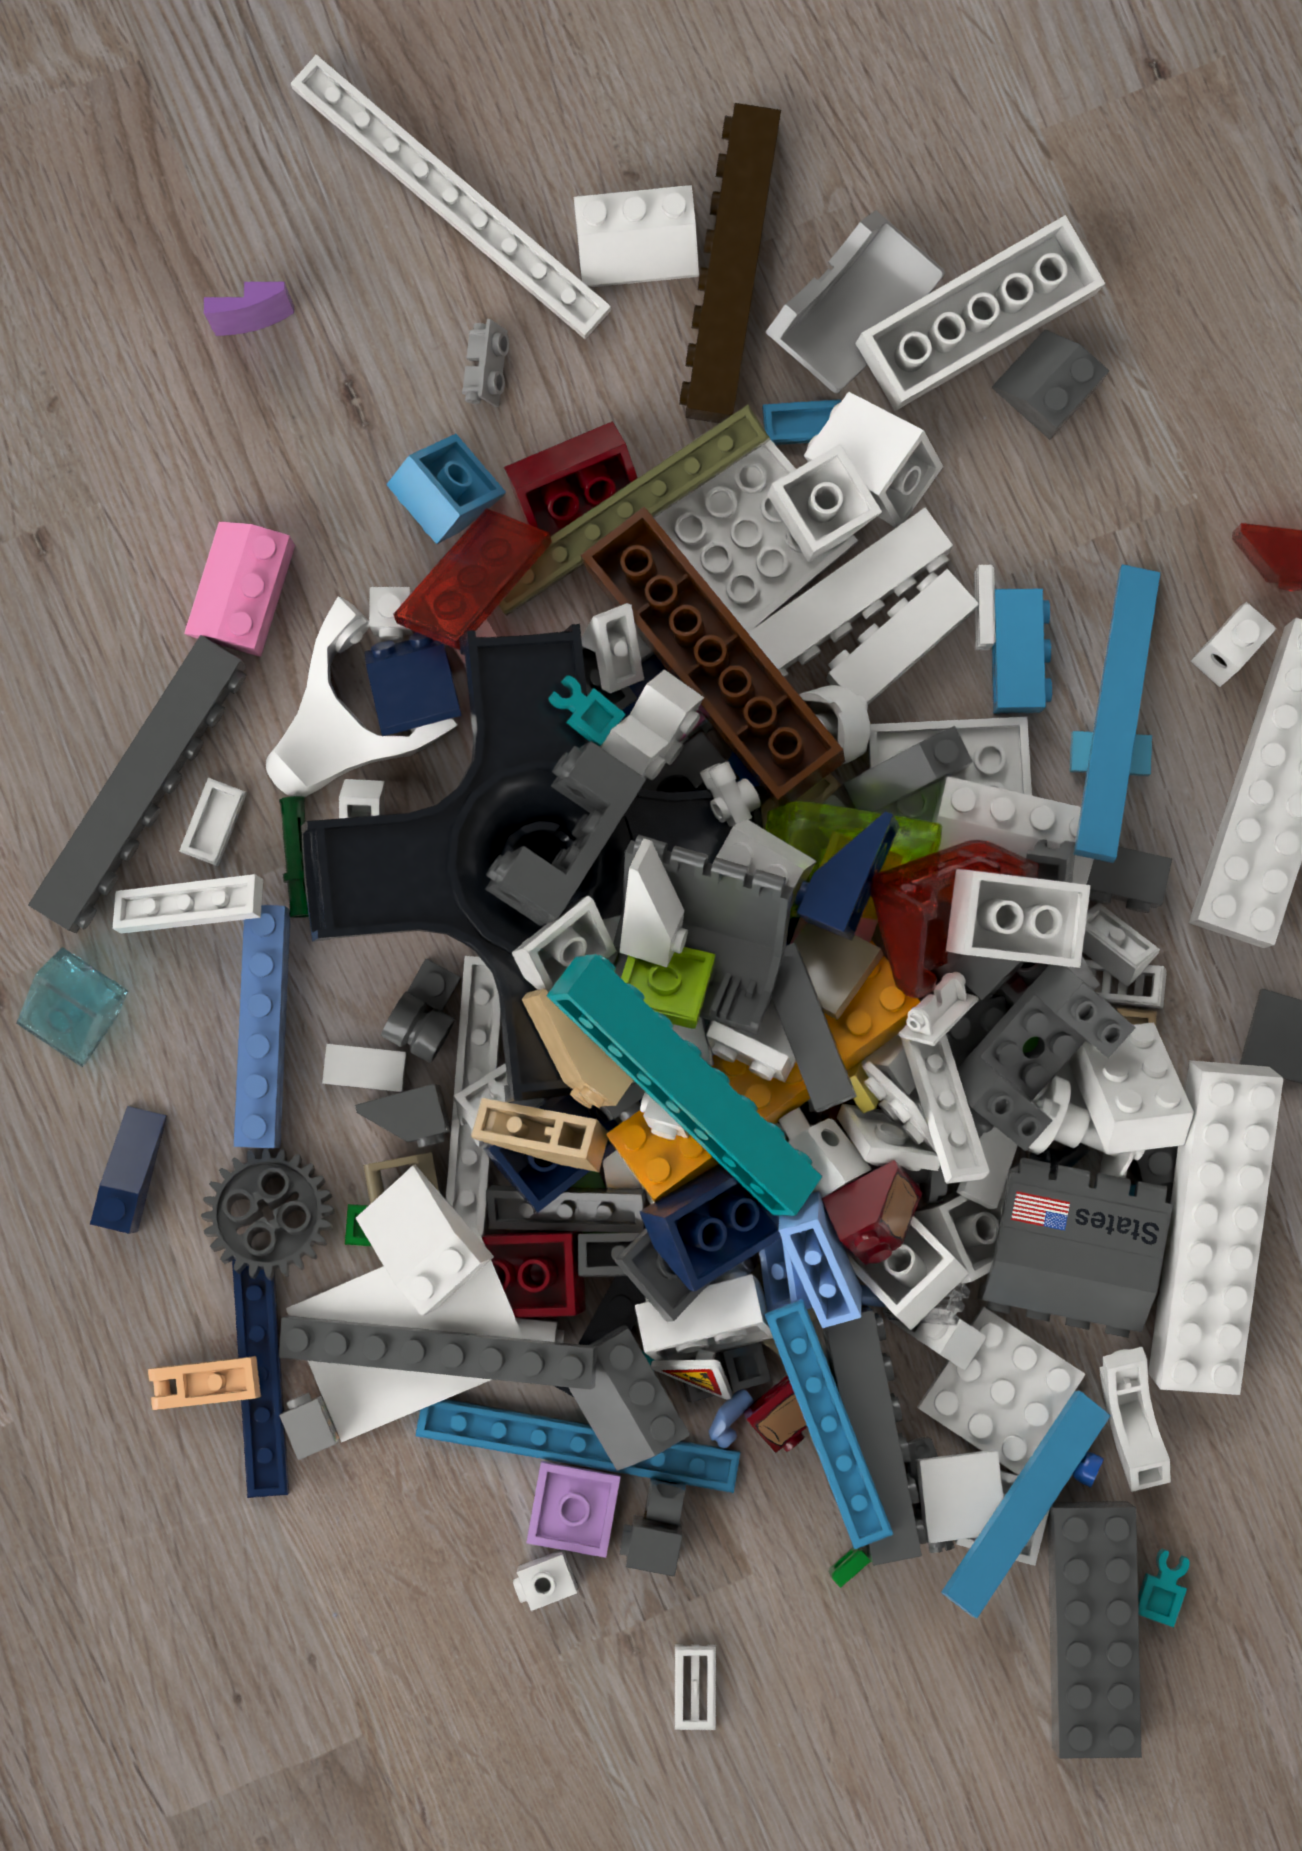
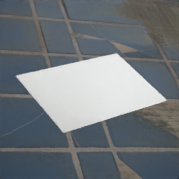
(370, 1396)

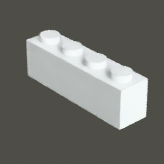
(904, 638)

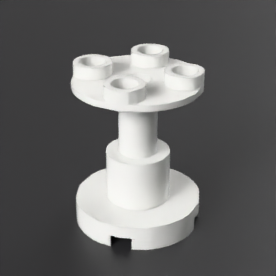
(1073, 1126)

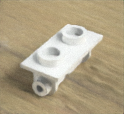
(940, 1011)

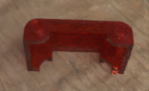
(916, 907)

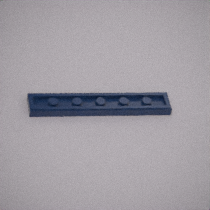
(262, 1426)

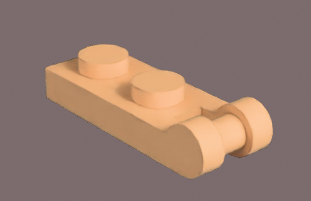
(205, 1382)

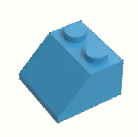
(445, 487)

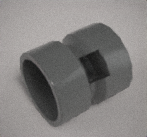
(416, 1026)

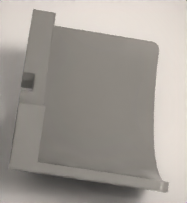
(870, 280)

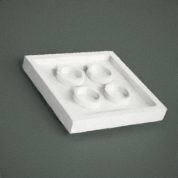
(1004, 1394)

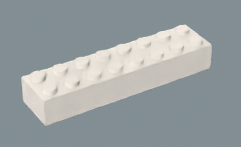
(1261, 827)
(1215, 1228)

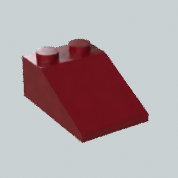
(539, 1272)

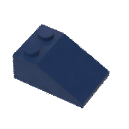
(411, 683)
(843, 884)

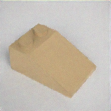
(578, 1059)

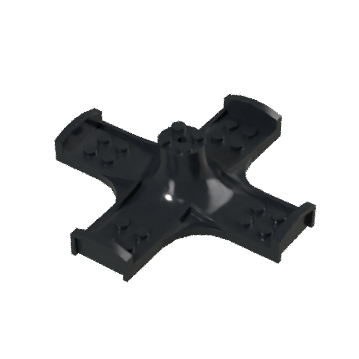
(432, 863)

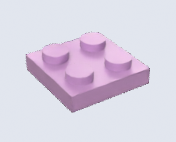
(573, 1509)

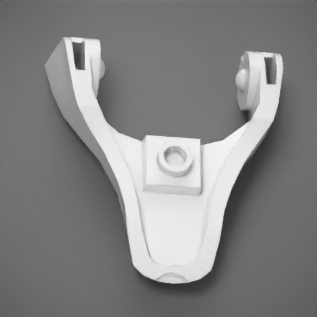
(325, 734)

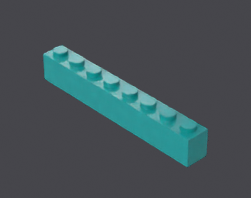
(684, 1084)

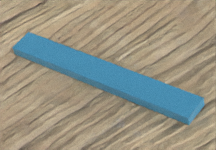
(1117, 714)
(571, 1444)

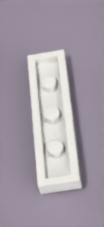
(188, 904)
(946, 1110)

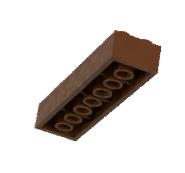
(715, 657)

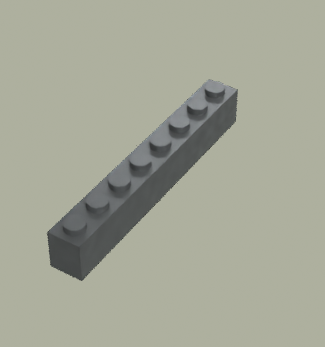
(138, 785)

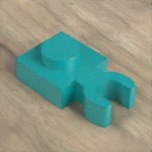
(592, 715)
(1160, 1595)

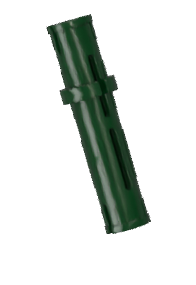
(292, 819)

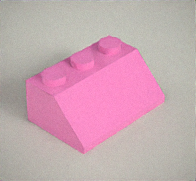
(240, 586)

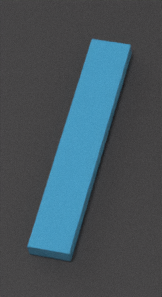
(828, 1424)
(1025, 1504)

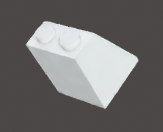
(885, 450)

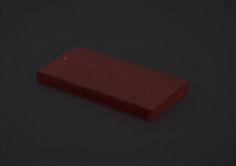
(472, 578)

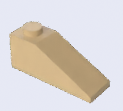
(542, 1133)

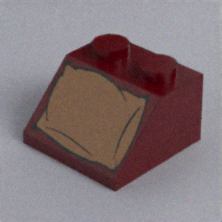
(874, 1212)
(778, 1417)

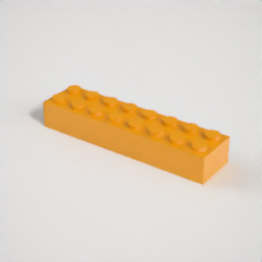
(866, 1024)

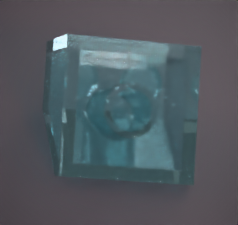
(71, 1006)

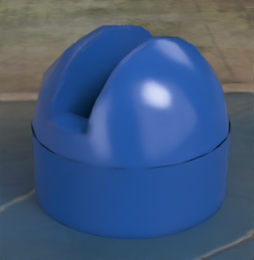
(1088, 1469)

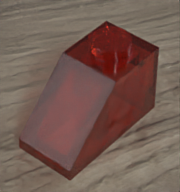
(1273, 552)

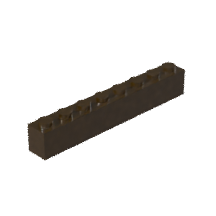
(732, 263)

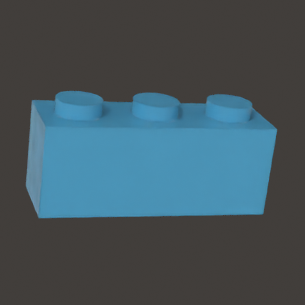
(1020, 652)

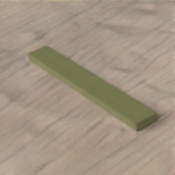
(653, 490)

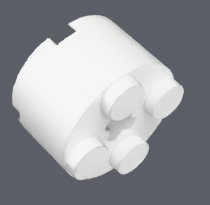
(843, 716)

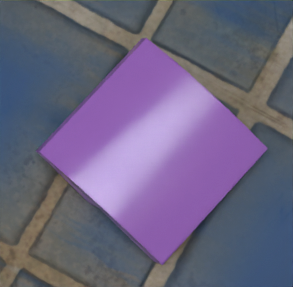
(260, 307)

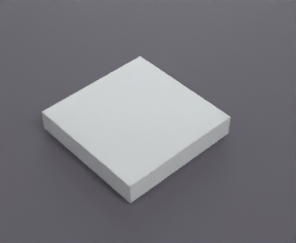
(958, 1494)

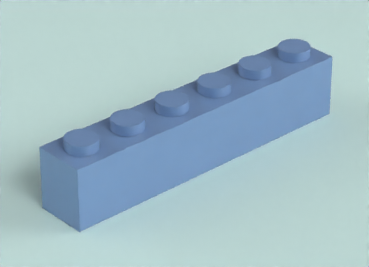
(262, 1029)

